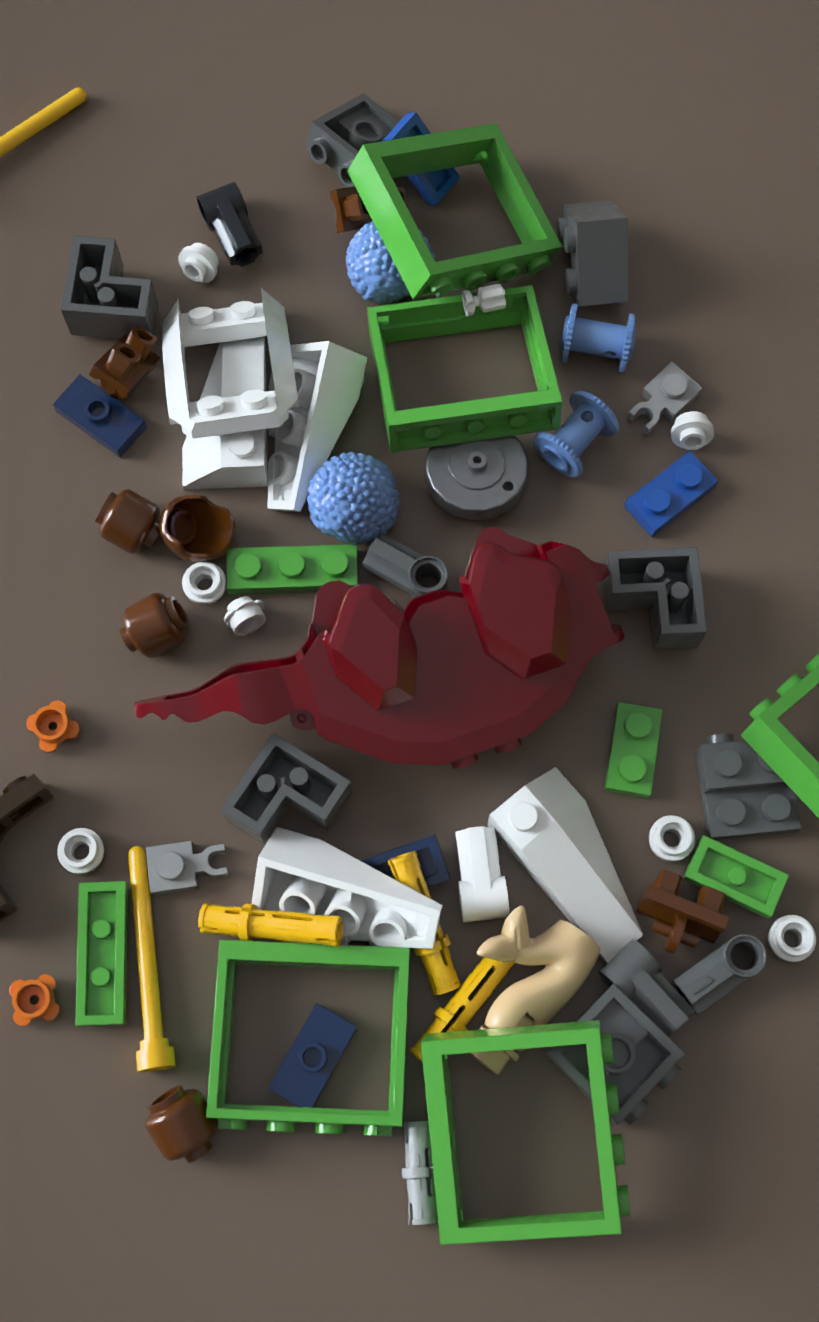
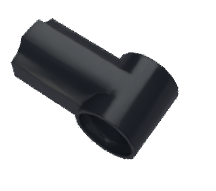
(228, 217)

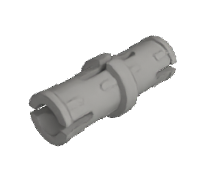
(419, 1174)

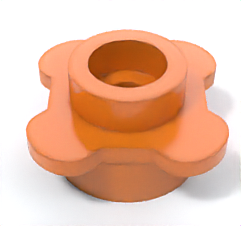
(40, 723)
(23, 991)

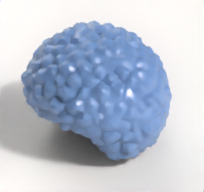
(373, 269)
(353, 498)

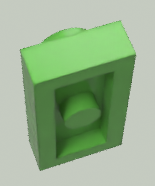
(633, 750)
(739, 876)

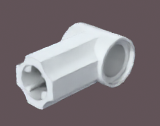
(481, 887)

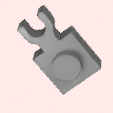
(667, 396)
(176, 866)

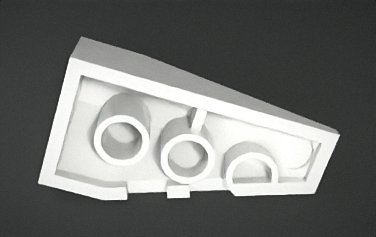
(327, 392)
(233, 458)
(562, 850)
(319, 879)

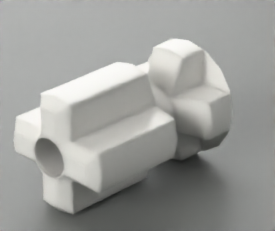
(488, 299)

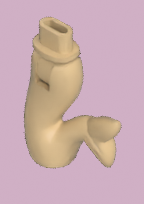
(538, 998)

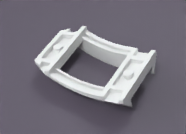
(238, 413)

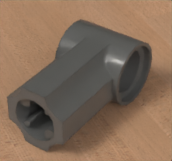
(404, 566)
(717, 975)
(640, 980)

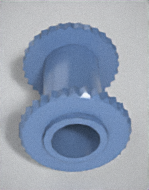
(598, 338)
(588, 420)

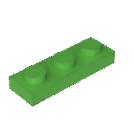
(289, 568)
(102, 954)

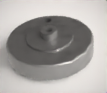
(477, 476)

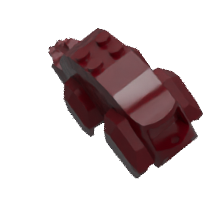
(434, 676)

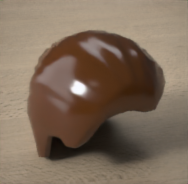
(196, 528)

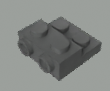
(343, 131)
(742, 792)
(640, 1050)

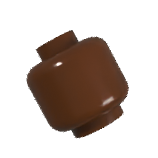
(129, 521)
(154, 625)
(180, 1124)

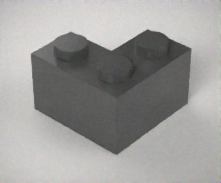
(598, 249)
(99, 298)
(667, 585)
(285, 779)

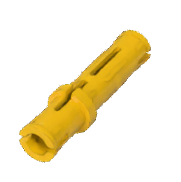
(251, 923)
(437, 960)
(460, 999)

